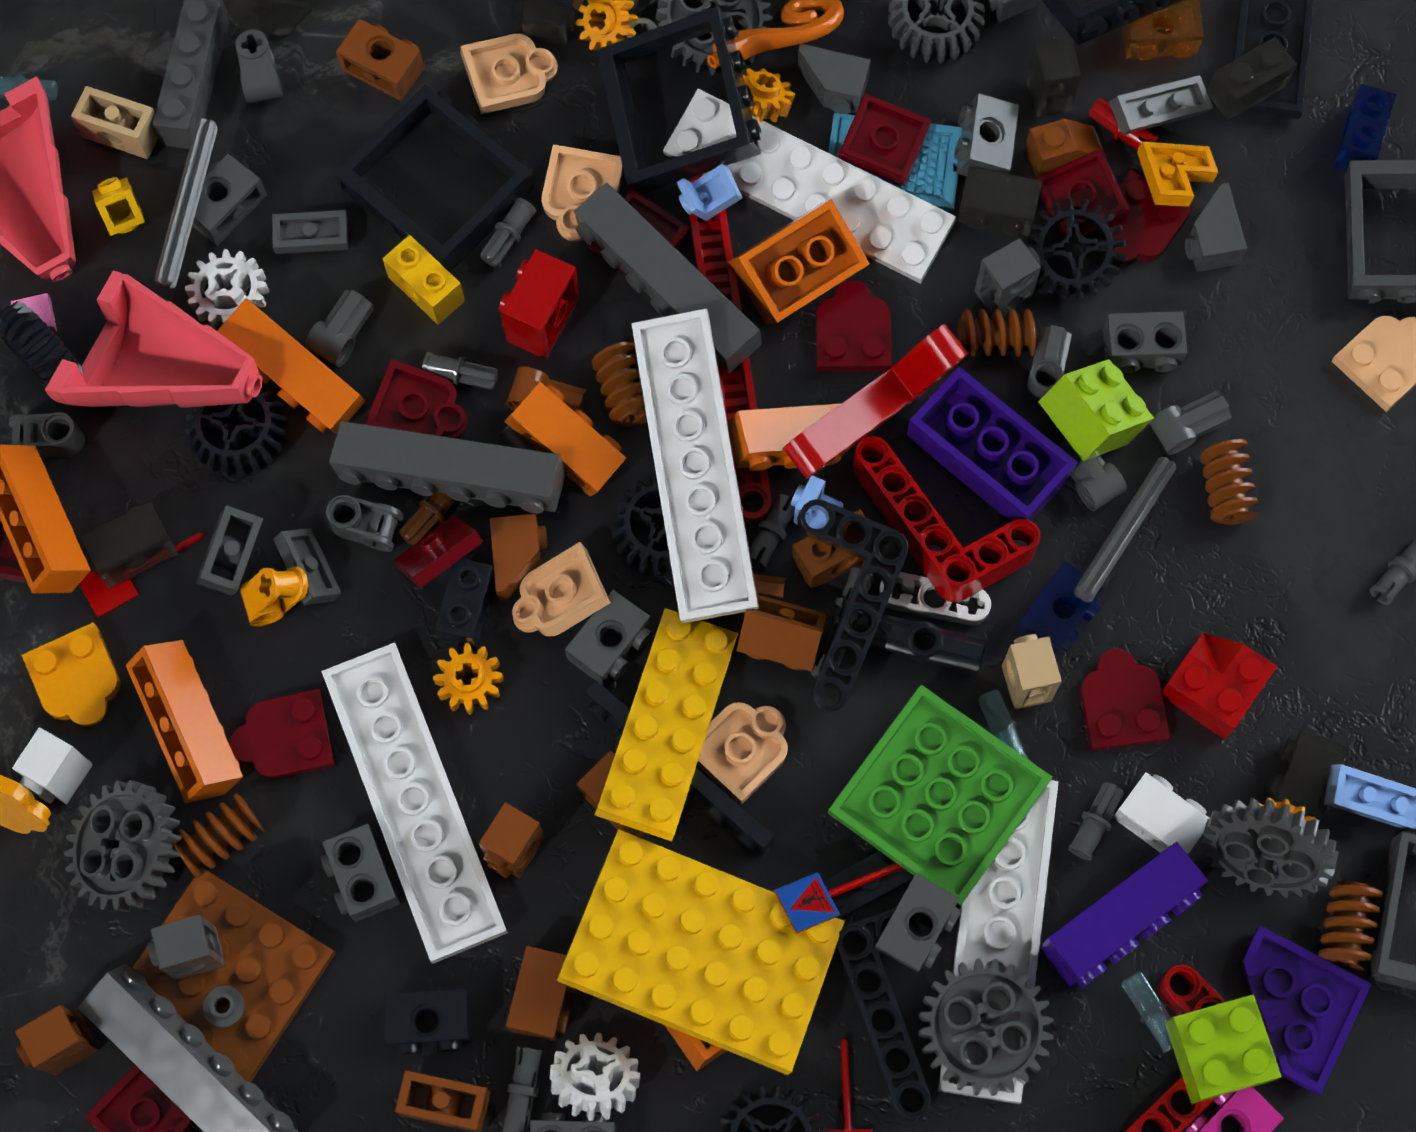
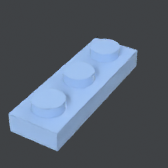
(1371, 797)

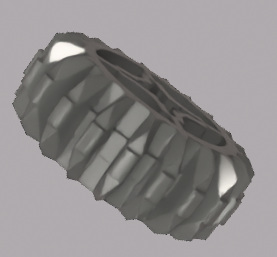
(936, 29)

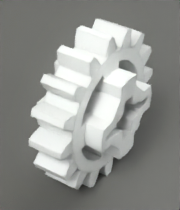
(225, 275)
(593, 1077)

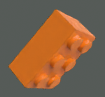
(799, 262)

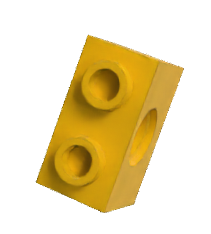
(424, 279)

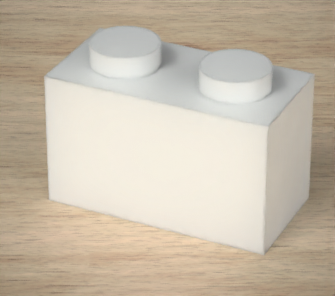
(51, 767)
(1161, 815)

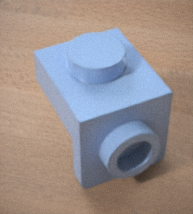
(709, 193)
(813, 490)

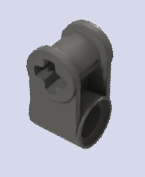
(258, 70)
(42, 432)
(371, 525)

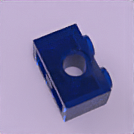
(1364, 126)
(1044, 622)

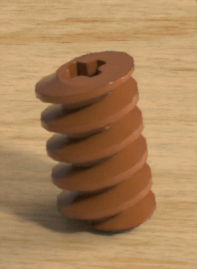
(997, 331)
(620, 384)
(1226, 482)
(217, 835)
(1348, 924)

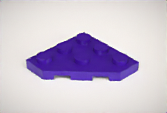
(1303, 1005)

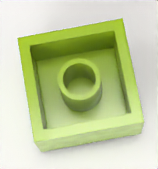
(1096, 409)
(1222, 1049)

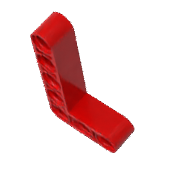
(876, 402)
(933, 530)
(1198, 995)

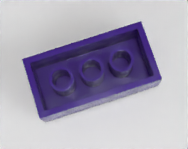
(990, 448)
(1129, 910)

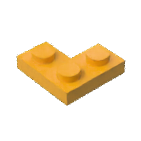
(1171, 168)

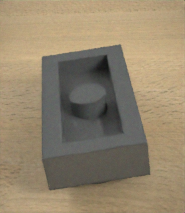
(310, 232)
(302, 550)

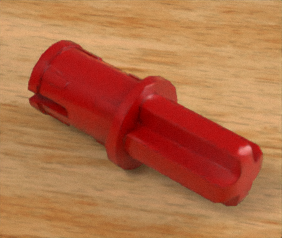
(1103, 114)

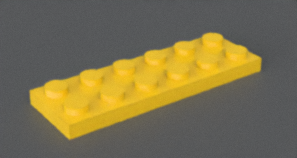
(667, 726)

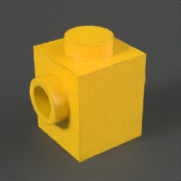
(118, 205)

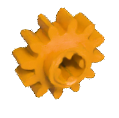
(606, 22)
(769, 94)
(456, 672)

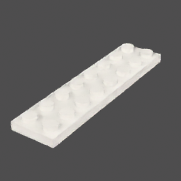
(798, 176)
(694, 466)
(414, 803)
(1005, 924)

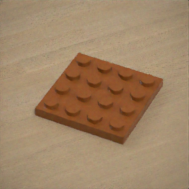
(264, 960)

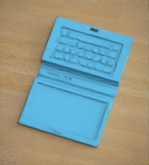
(932, 172)

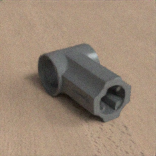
(335, 336)
(1048, 360)
(1182, 426)
(1095, 479)

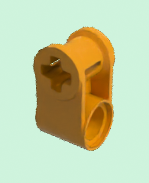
(273, 594)

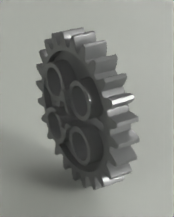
(695, 50)
(122, 846)
(1270, 848)
(971, 992)

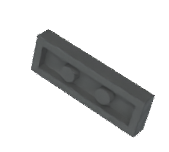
(1160, 105)

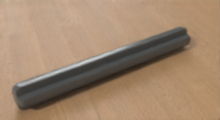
(186, 203)
(1124, 529)

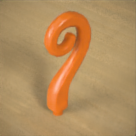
(802, 27)

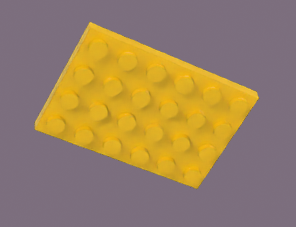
(699, 953)

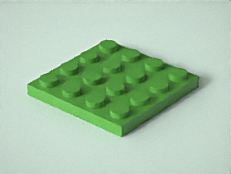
(940, 794)

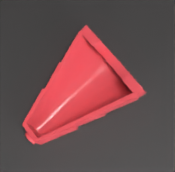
(32, 202)
(154, 357)

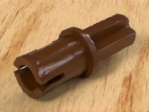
(426, 517)

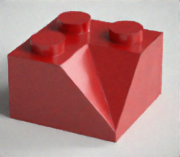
(539, 303)
(1218, 682)

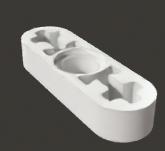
(960, 615)

